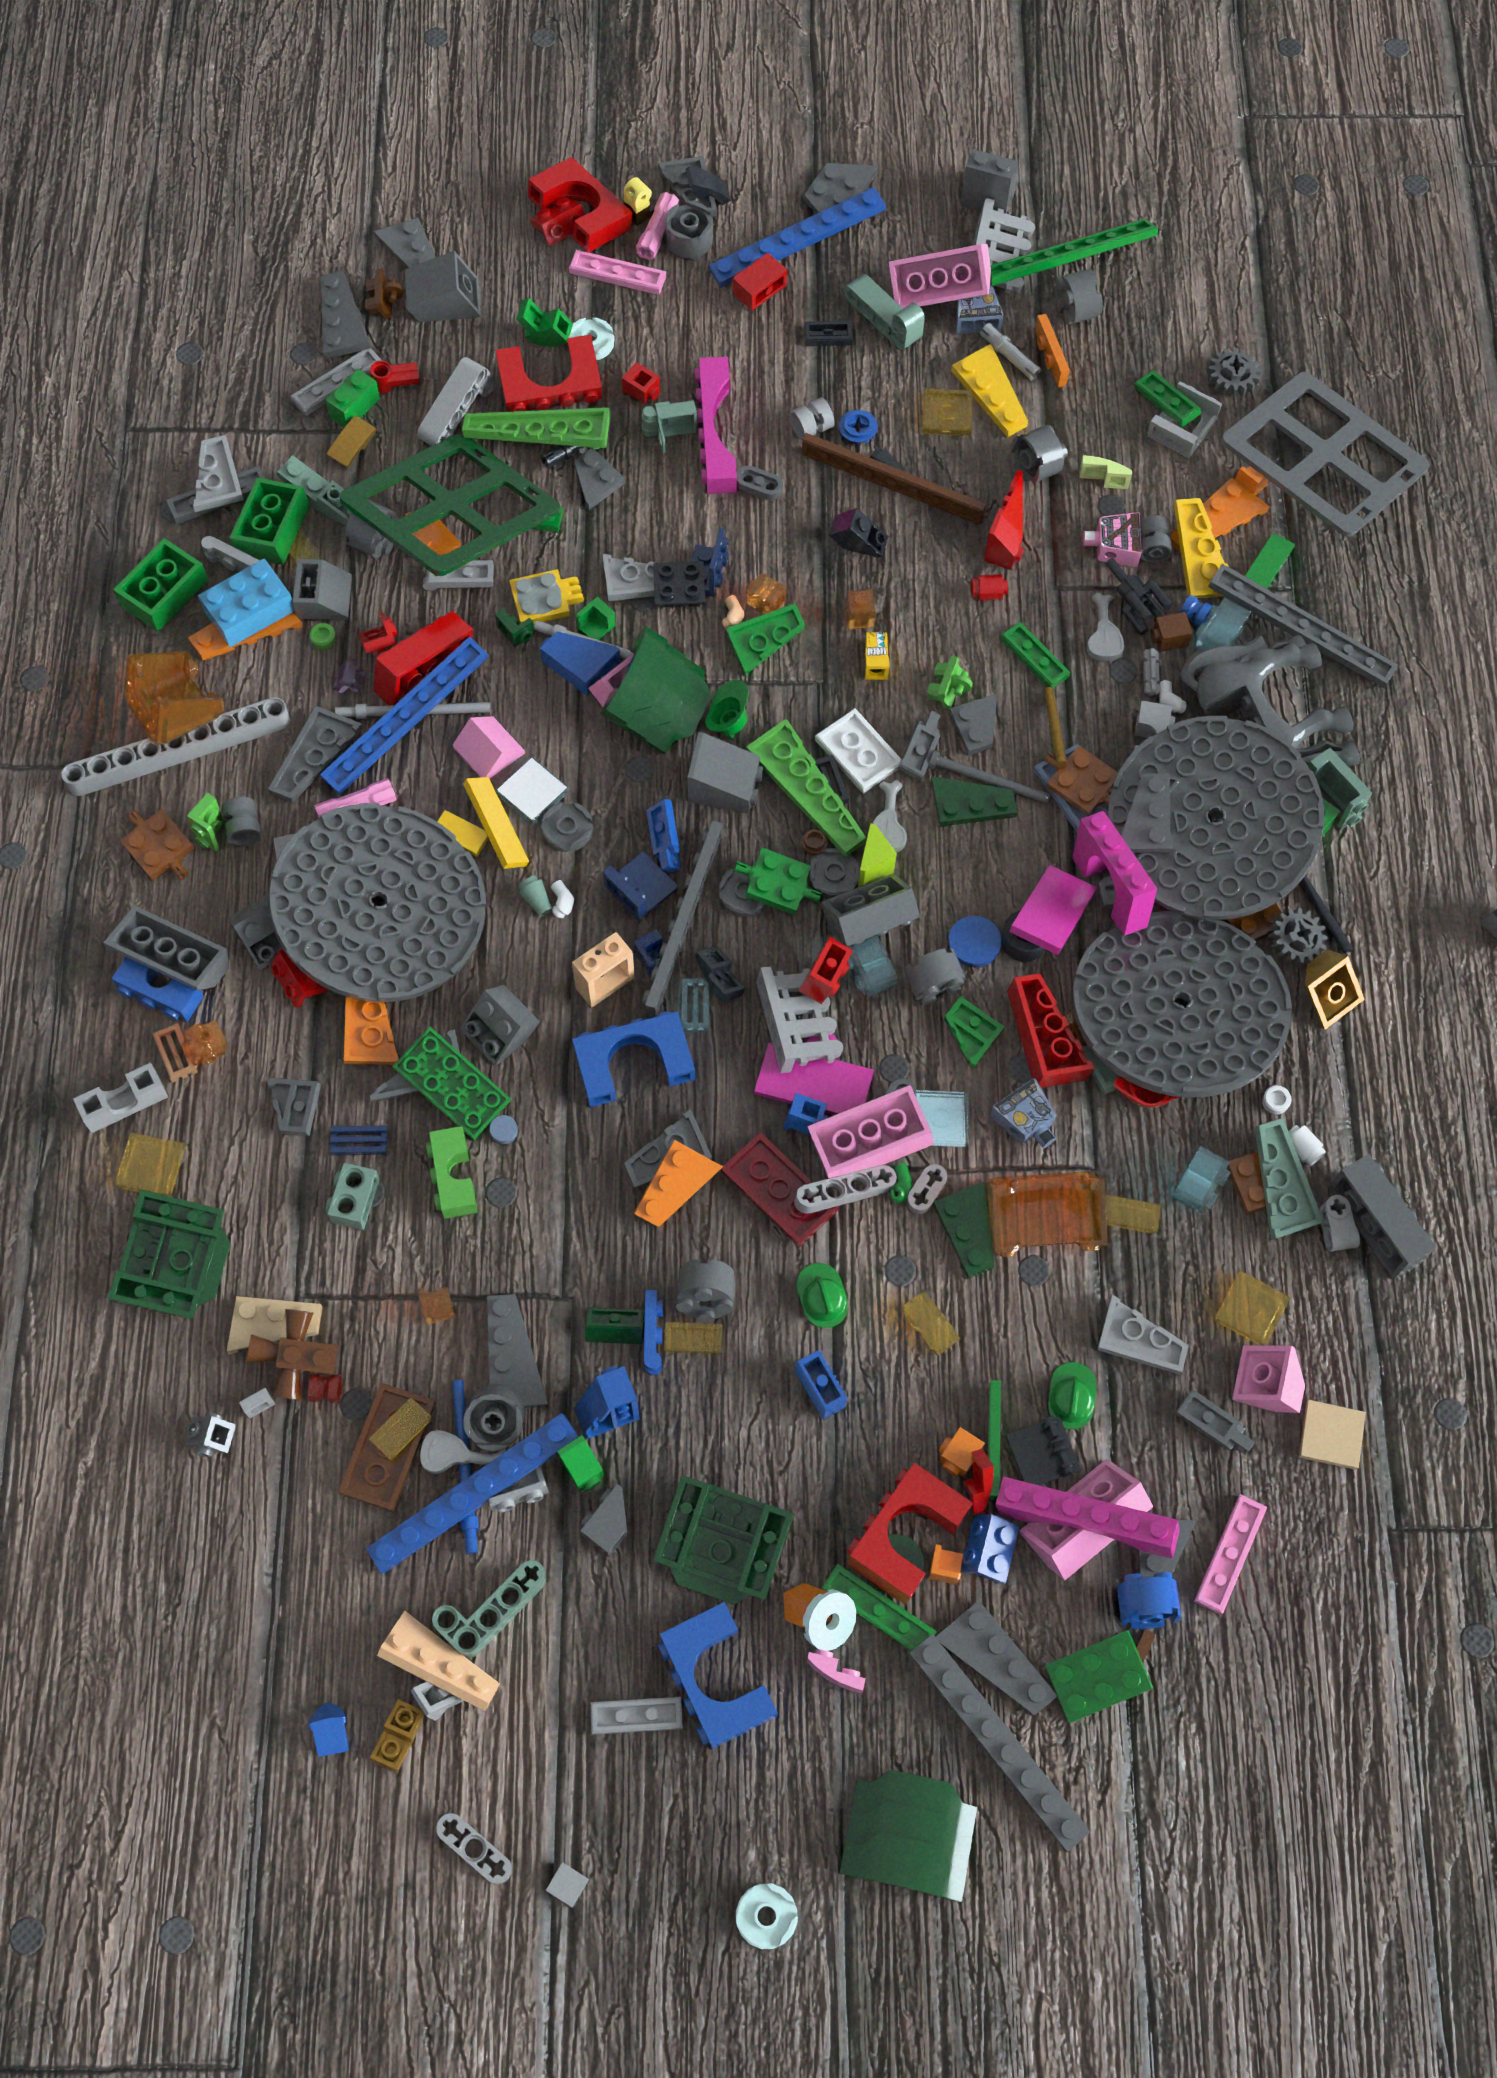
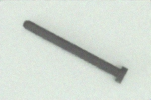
(937, 760)

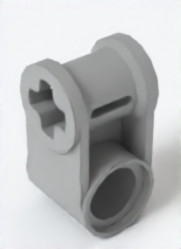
(1340, 1228)

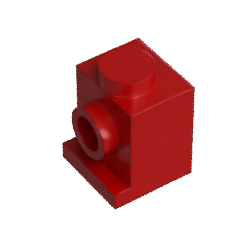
(641, 383)

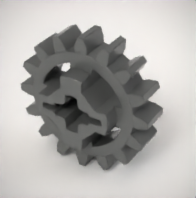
(1234, 372)
(1297, 936)

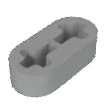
(922, 1185)

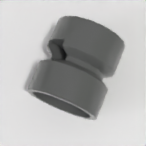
(1155, 539)
(241, 821)

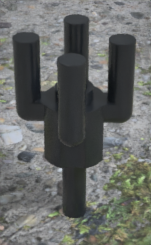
(1139, 597)

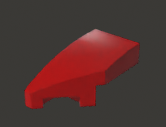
(981, 1485)

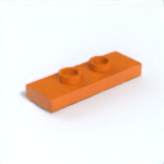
(1053, 354)

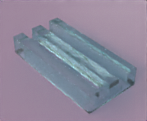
(695, 1026)

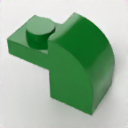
(543, 328)

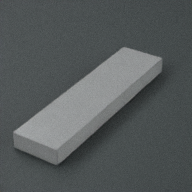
(314, 394)

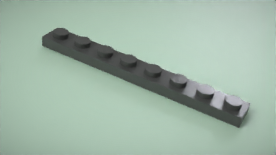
(1299, 622)
(678, 928)
(999, 1743)

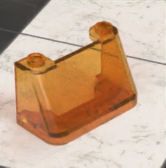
(165, 695)
(1047, 1211)

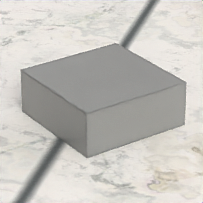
(257, 1403)
(567, 1885)

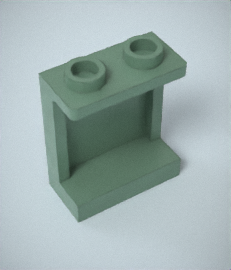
(1341, 787)

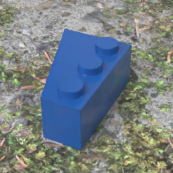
(607, 1403)

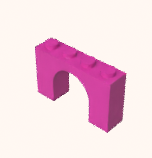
(1103, 848)

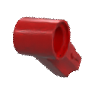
(395, 375)

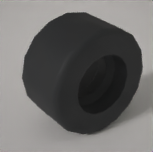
(1016, 948)

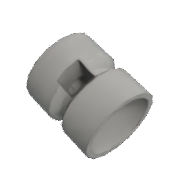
(813, 418)

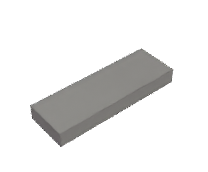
(636, 1715)

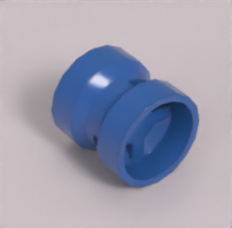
(1196, 611)

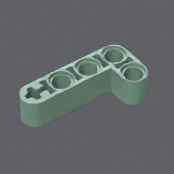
(898, 324)
(493, 1604)

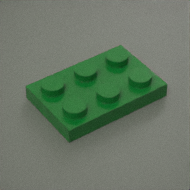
(1099, 1676)

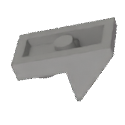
(433, 1699)

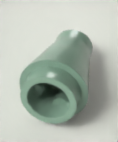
(535, 894)

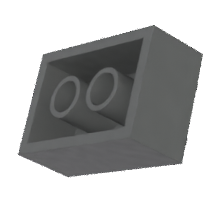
(870, 910)

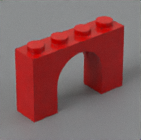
(573, 181)
(524, 395)
(916, 1493)

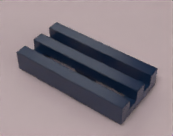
(358, 1130)

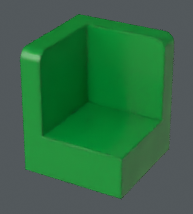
(595, 619)

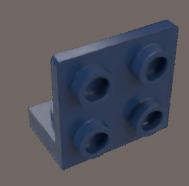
(714, 561)
(639, 885)

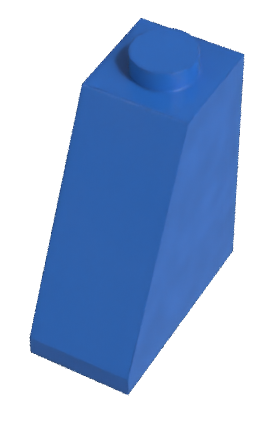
(579, 659)

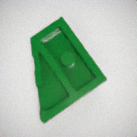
(972, 1030)

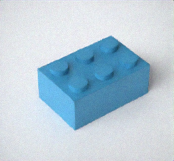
(246, 602)

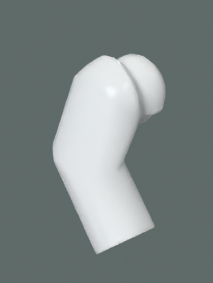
(565, 900)

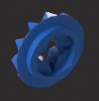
(867, 424)

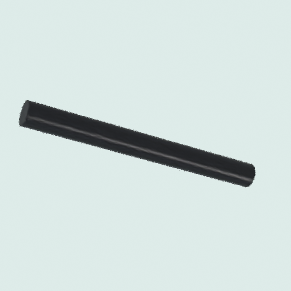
(1325, 915)

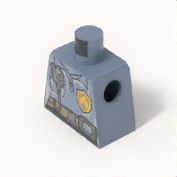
(978, 311)
(1026, 1114)

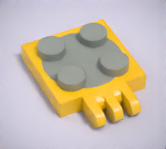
(545, 596)

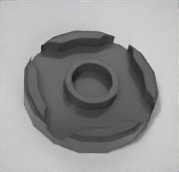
(567, 826)
(833, 873)
(732, 895)

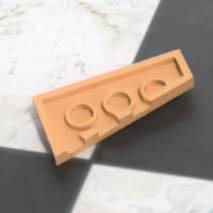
(435, 1661)

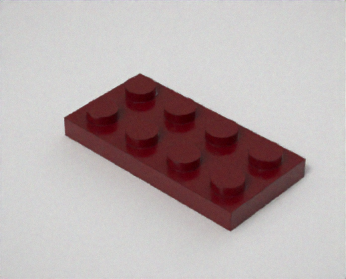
(771, 1186)

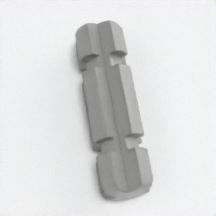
(1151, 672)

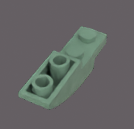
(320, 493)

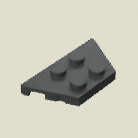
(837, 184)

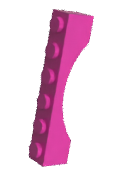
(719, 462)
(1128, 1525)

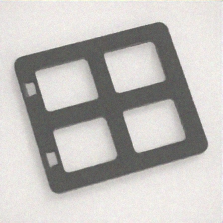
(1325, 453)

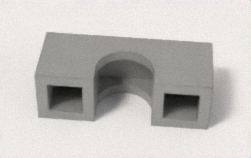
(1152, 719)
(106, 1107)

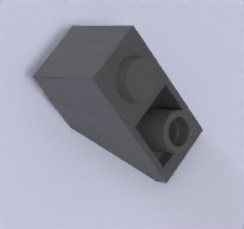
(608, 1524)

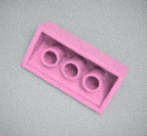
(941, 276)
(871, 1133)
(1069, 1548)

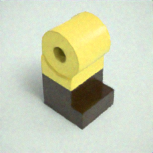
(637, 200)

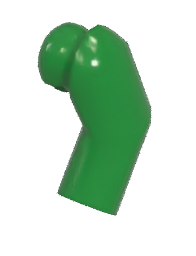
(903, 1185)

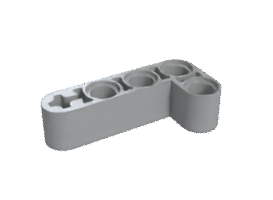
(454, 401)

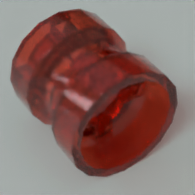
(325, 1388)

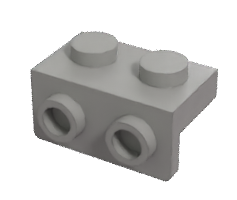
(528, 1489)

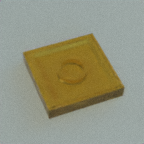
(947, 411)
(150, 1164)
(1252, 1308)

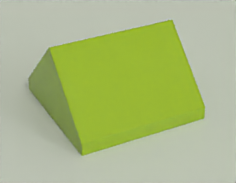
(878, 857)

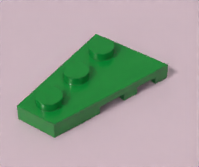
(763, 635)

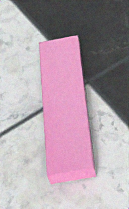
(617, 272)
(1230, 1554)

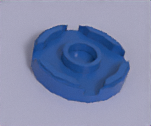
(975, 941)

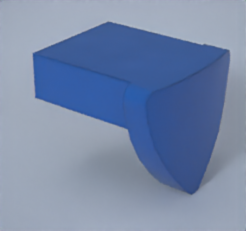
(329, 1730)

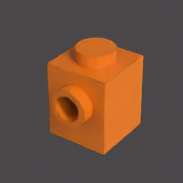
(957, 1452)

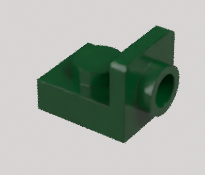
(512, 630)

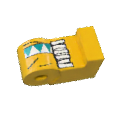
(876, 655)

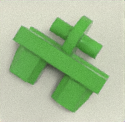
(953, 682)

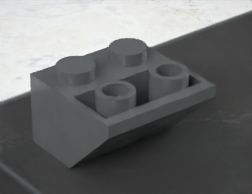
(321, 590)
(256, 932)
(498, 1024)

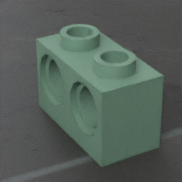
(360, 1196)

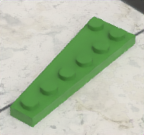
(558, 427)
(798, 776)

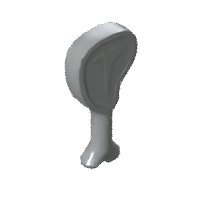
(1107, 641)
(887, 819)
(444, 1450)

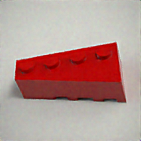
(417, 656)
(1047, 1041)

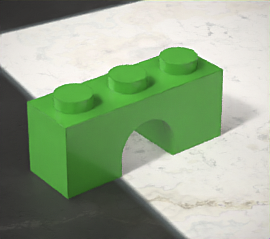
(455, 1195)

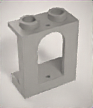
(1177, 438)

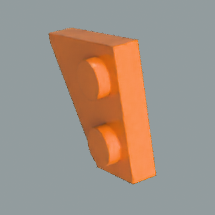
(437, 537)

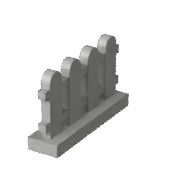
(1002, 240)
(783, 1031)

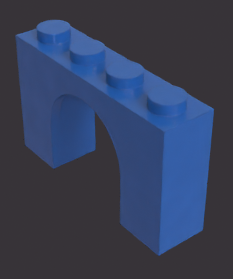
(660, 1033)
(718, 1720)

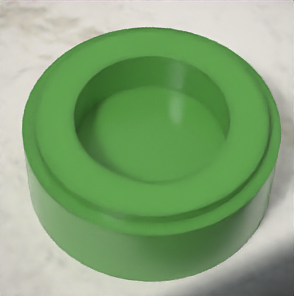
(323, 636)

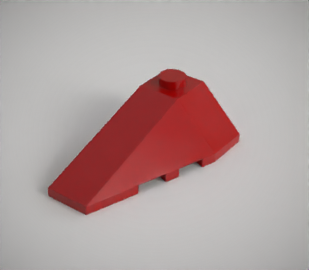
(1007, 528)

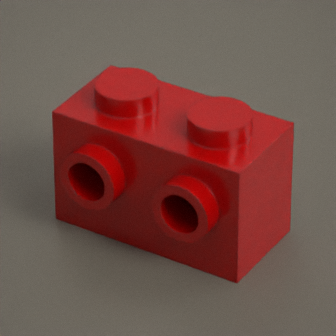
(759, 281)
(826, 970)

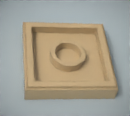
(1332, 1434)

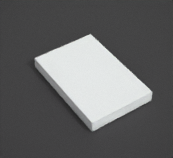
(858, 750)

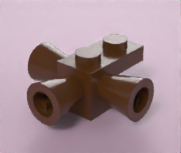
(293, 1354)

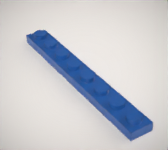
(800, 234)
(404, 716)
(471, 1493)

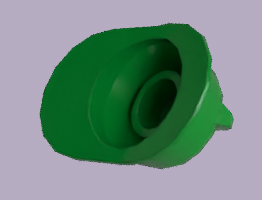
(728, 709)
(822, 1295)
(1072, 1395)

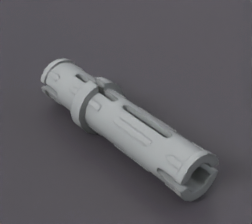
(1011, 352)

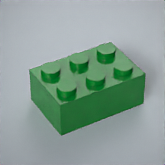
(270, 520)
(160, 584)

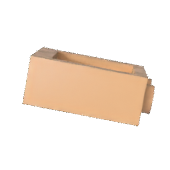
(613, 962)

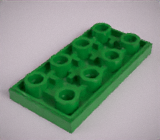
(452, 1083)

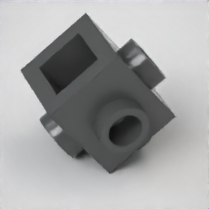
(209, 1435)

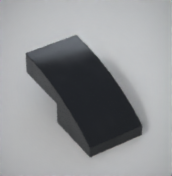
(707, 183)
(716, 970)

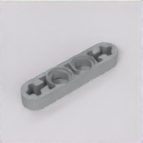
(843, 1185)

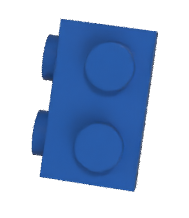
(990, 1547)

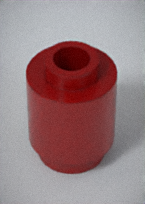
(989, 587)

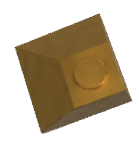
(1332, 987)

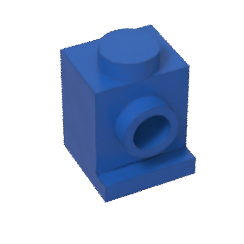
(803, 1113)

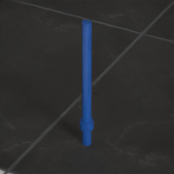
(469, 1524)

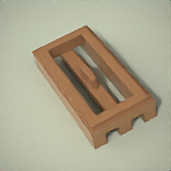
(182, 1072)

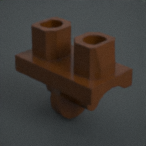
(384, 293)

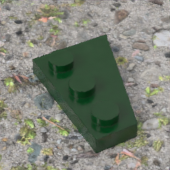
(971, 802)
(968, 1228)

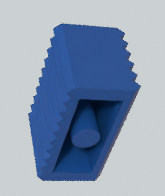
(821, 1384)

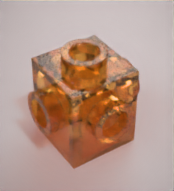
(204, 1043)

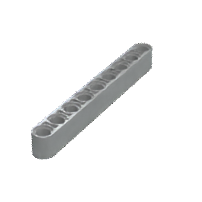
(167, 755)

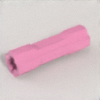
(651, 239)
(377, 792)

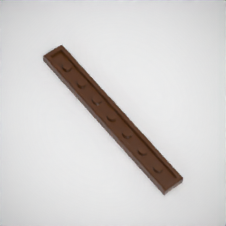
(893, 478)

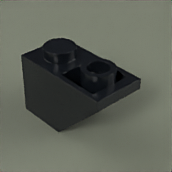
(858, 533)

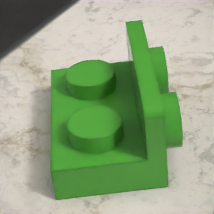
(206, 822)

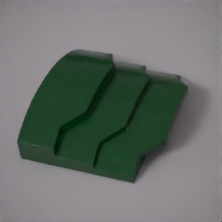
(659, 693)
(171, 1256)
(722, 1541)
(909, 1835)

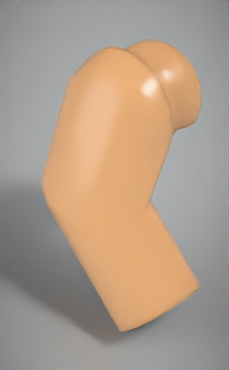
(735, 612)

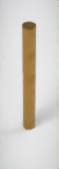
(1055, 727)

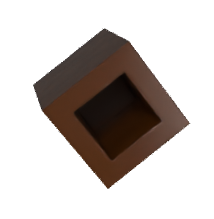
(1171, 632)

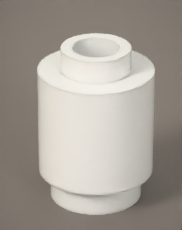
(1306, 1145)

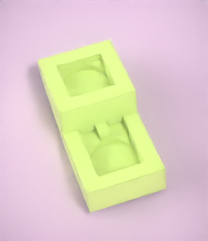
(1112, 473)

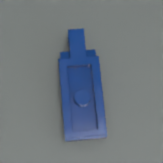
(664, 835)

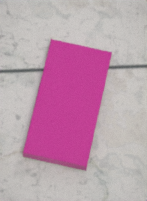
(1053, 909)
(835, 1083)

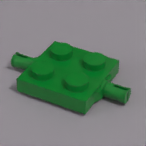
(777, 881)

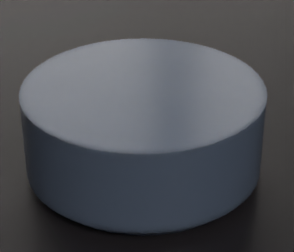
(503, 1129)

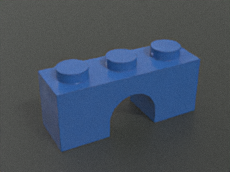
(174, 999)

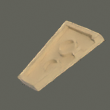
(266, 1320)

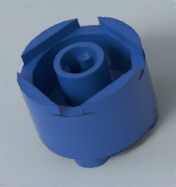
(1148, 1600)

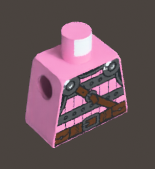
(1117, 538)

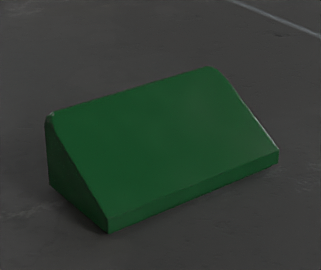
(614, 1325)

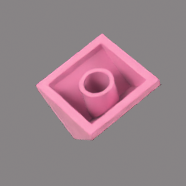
(487, 746)

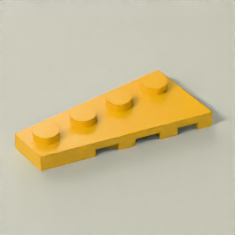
(991, 389)
(1198, 547)

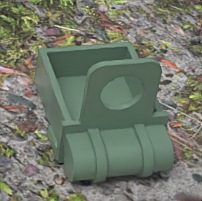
(669, 420)

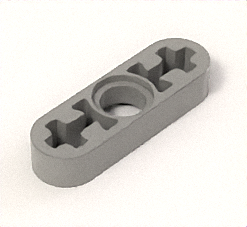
(451, 1839)

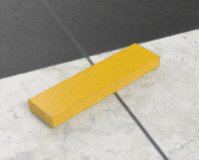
(496, 822)

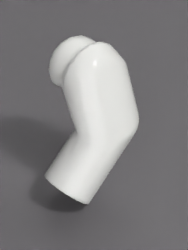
(1168, 698)

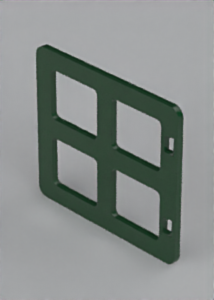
(449, 503)

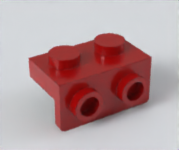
(558, 220)
(380, 637)
(294, 982)

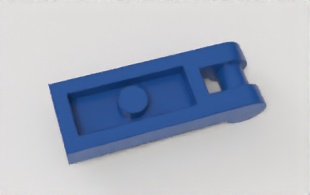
(652, 1333)

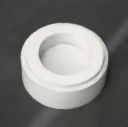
(1276, 1099)

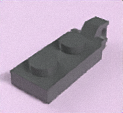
(920, 747)
(1214, 1422)

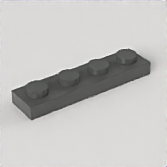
(182, 505)

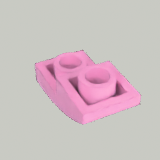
(826, 1666)

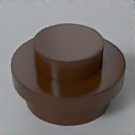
(814, 842)

